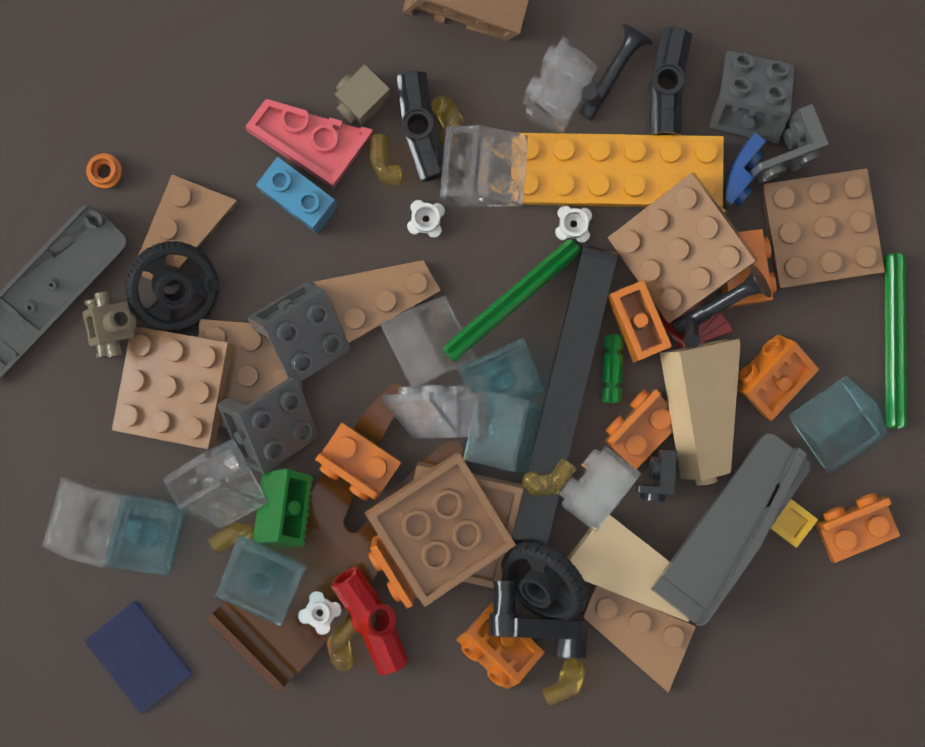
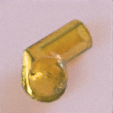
(447, 113)
(379, 161)
(548, 483)
(229, 536)
(339, 646)
(569, 682)

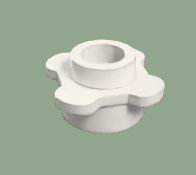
(422, 209)
(580, 216)
(329, 609)

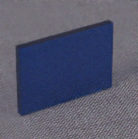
(138, 657)

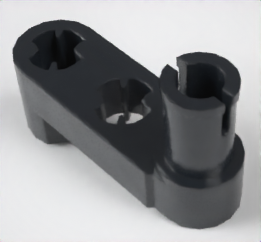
(568, 636)

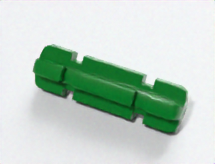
(612, 368)

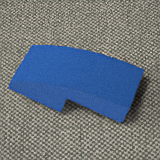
(737, 179)

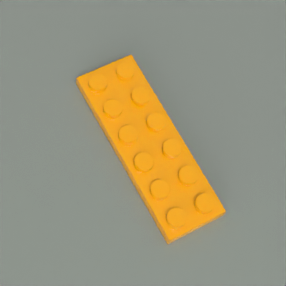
(617, 168)

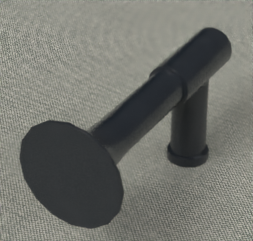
(597, 94)
(690, 322)

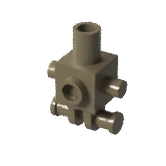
(108, 324)

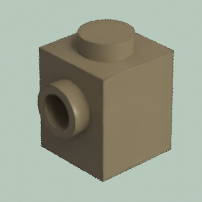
(361, 96)

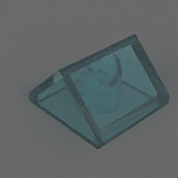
(504, 372)
(839, 423)
(510, 433)
(145, 534)
(261, 580)

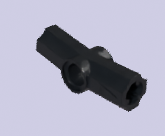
(669, 62)
(414, 106)

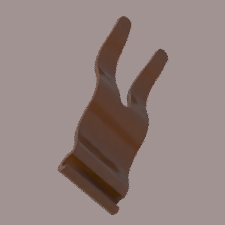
(328, 551)

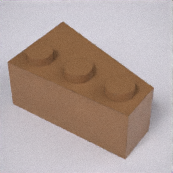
(489, 17)

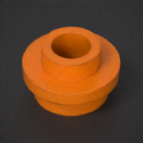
(97, 163)

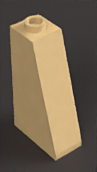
(703, 406)
(621, 564)

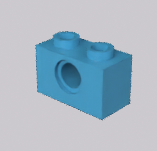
(297, 195)

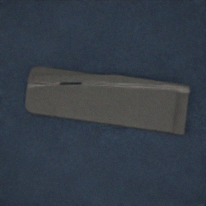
(52, 283)
(732, 529)

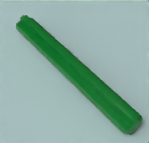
(511, 300)
(895, 341)

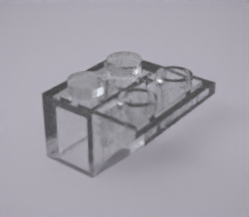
(558, 91)
(483, 166)
(419, 341)
(439, 412)
(216, 486)
(599, 487)
(82, 521)

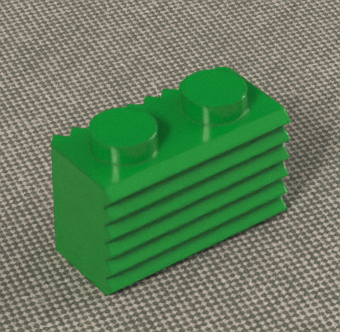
(283, 519)

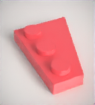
(311, 142)

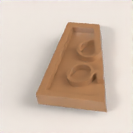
(186, 215)
(377, 295)
(642, 633)

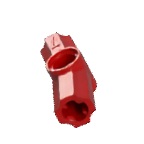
(361, 603)

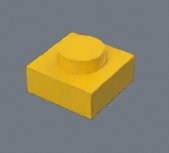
(793, 523)

